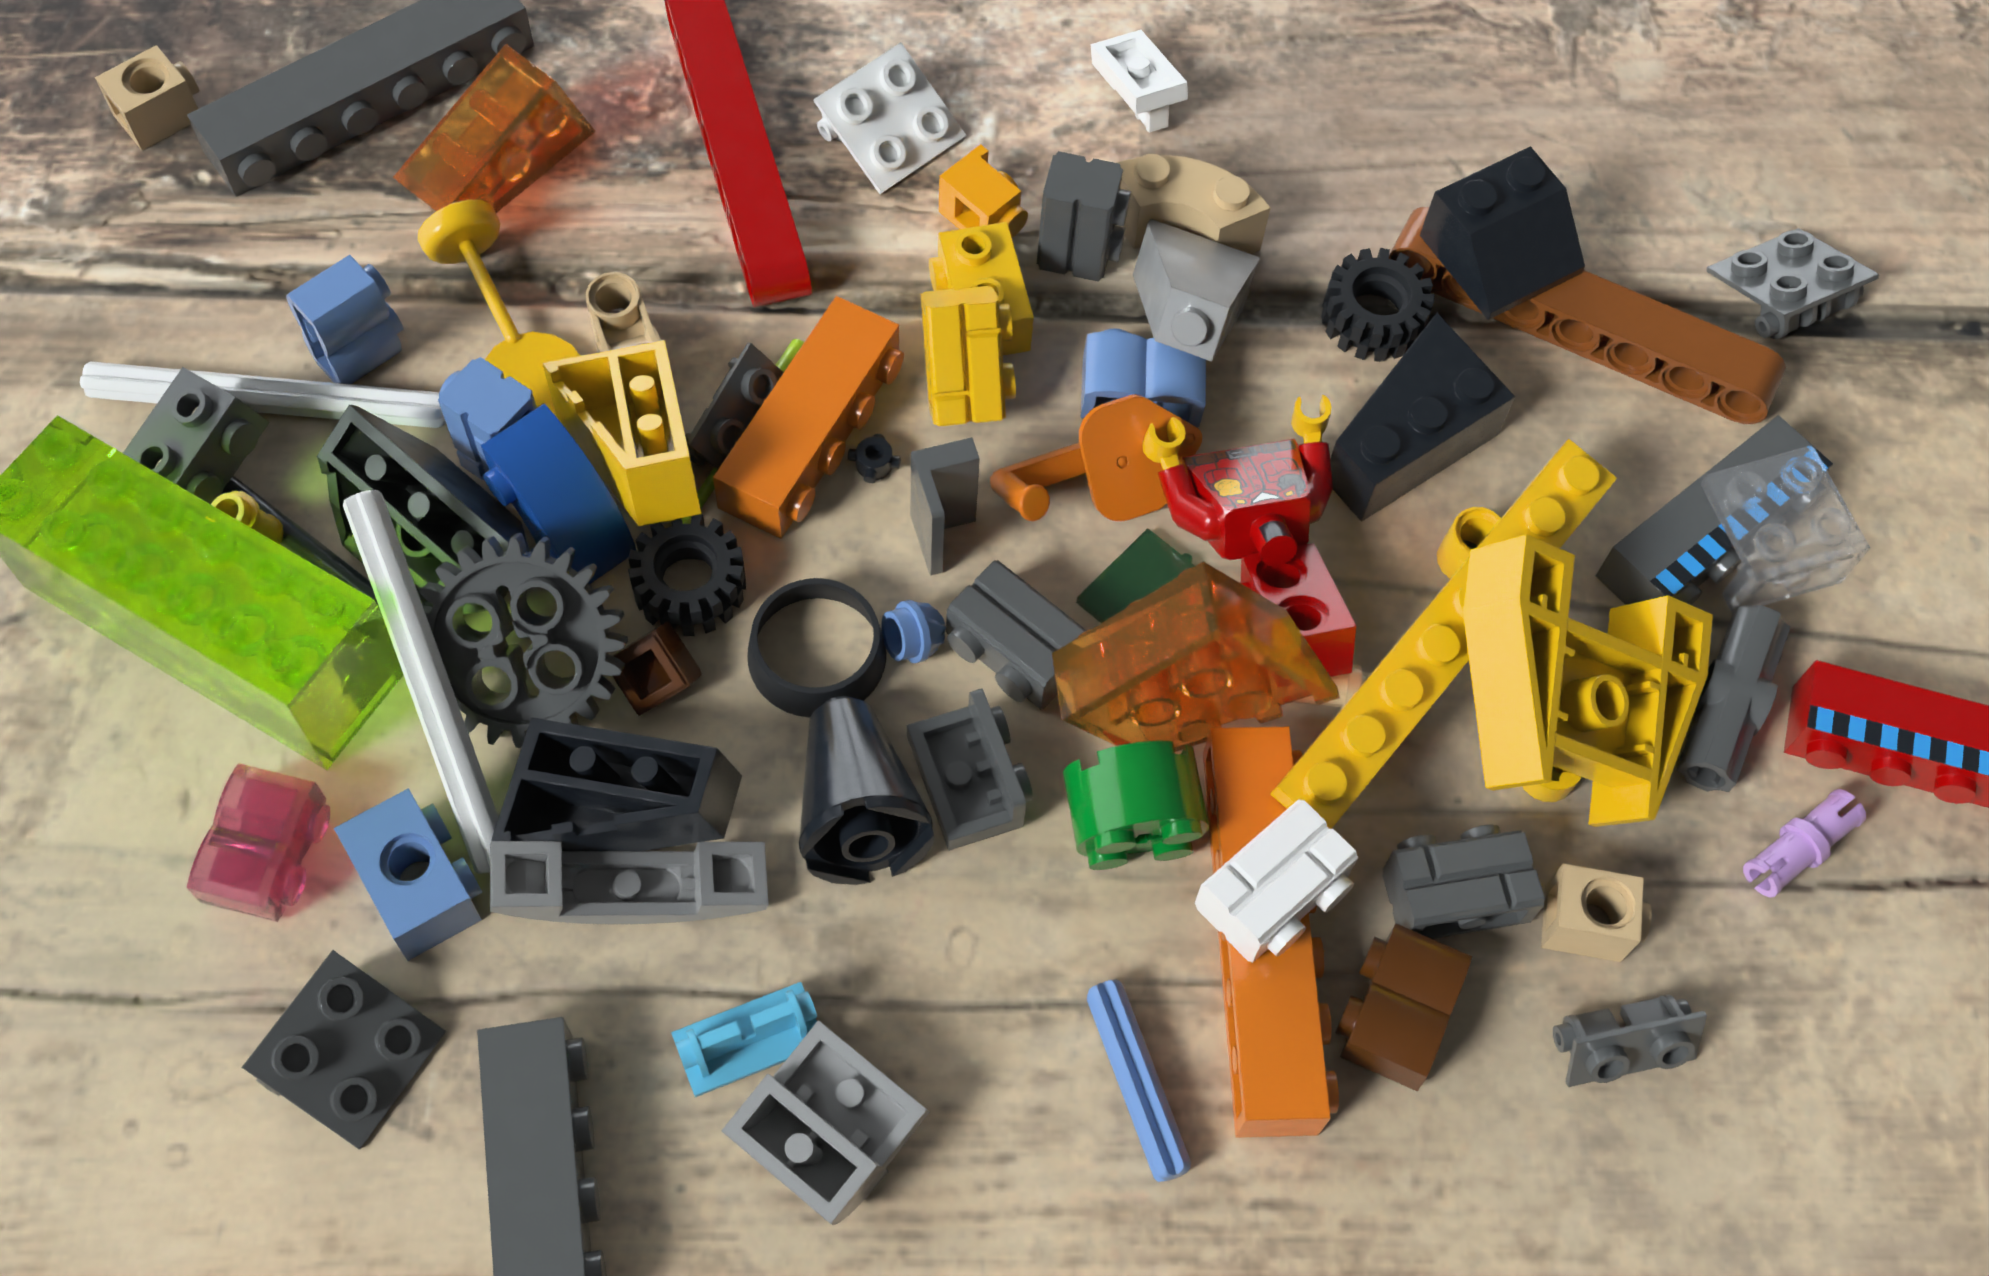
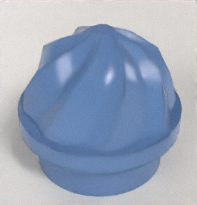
(912, 631)

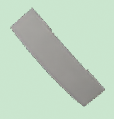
(627, 886)

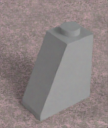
(1191, 288)

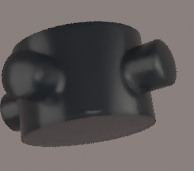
(874, 458)

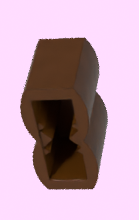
(1404, 1006)

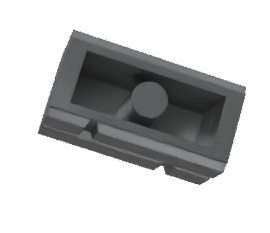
(1081, 216)
(1010, 632)
(1463, 883)

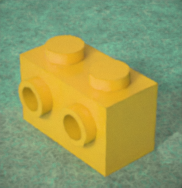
(986, 258)

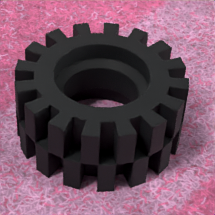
(1382, 278)
(681, 543)

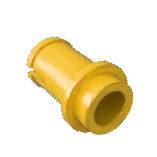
(246, 510)

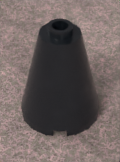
(858, 798)

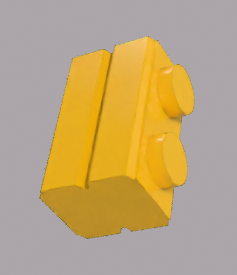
(965, 355)

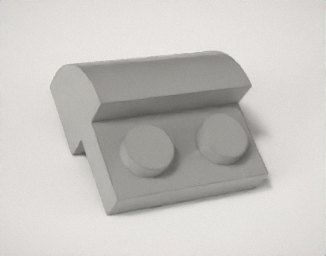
(826, 1124)

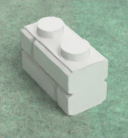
(1277, 882)

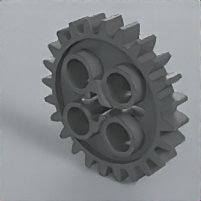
(576, 629)

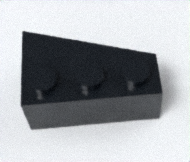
(615, 790)

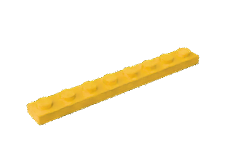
(1432, 649)

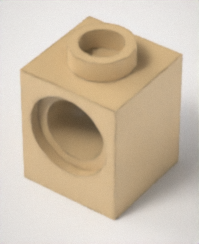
(150, 96)
(1573, 930)

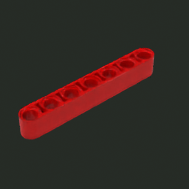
(739, 152)

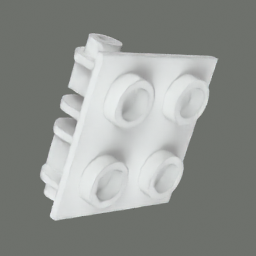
(888, 118)

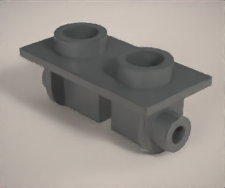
(732, 407)
(1656, 1035)

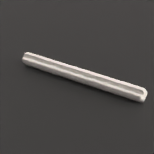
(269, 393)
(424, 673)

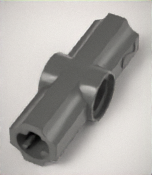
(1734, 699)

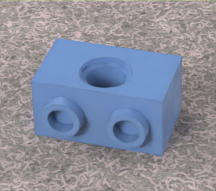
(419, 910)

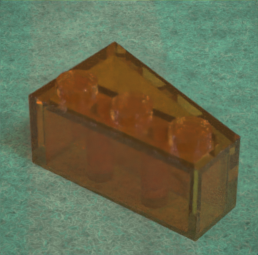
(495, 137)

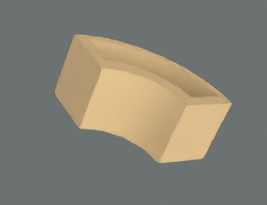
(1193, 199)

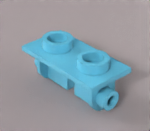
(745, 1038)

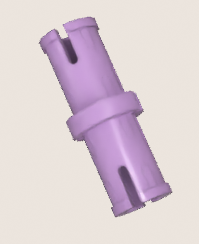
(1804, 843)

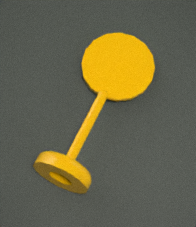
(461, 235)

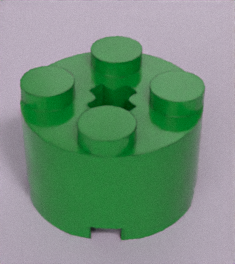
(1136, 803)

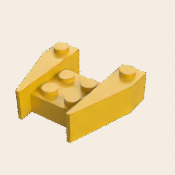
(1578, 695)

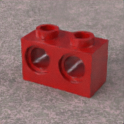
(1312, 602)

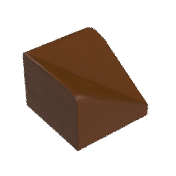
(655, 668)

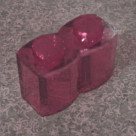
(258, 843)

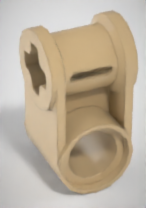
(619, 329)

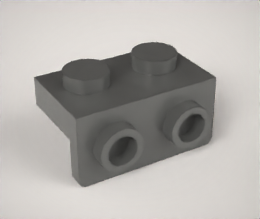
(970, 772)

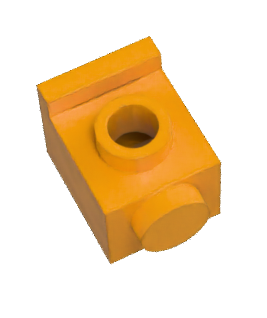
(980, 195)

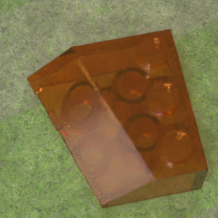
(1187, 664)

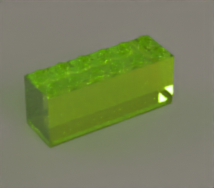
(195, 592)

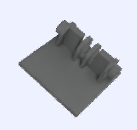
(1794, 281)
(344, 1049)

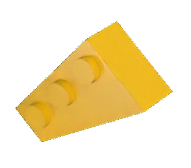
(629, 427)

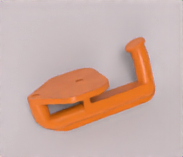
(1111, 455)

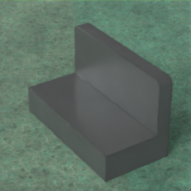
(942, 494)

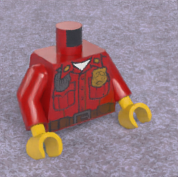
(1249, 495)

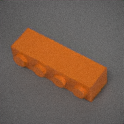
(808, 418)

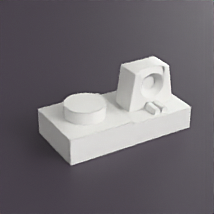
(1140, 76)

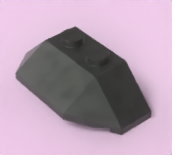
(426, 494)

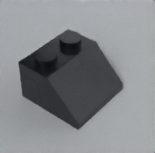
(1505, 232)

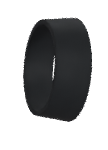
(805, 700)

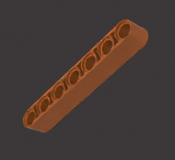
(1629, 336)

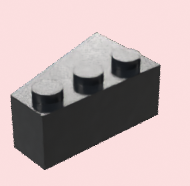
(1418, 421)

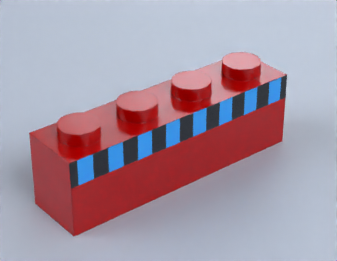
(1890, 732)

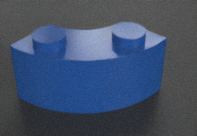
(557, 491)

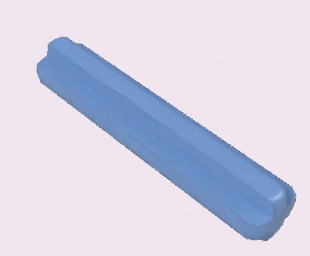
(1138, 1081)

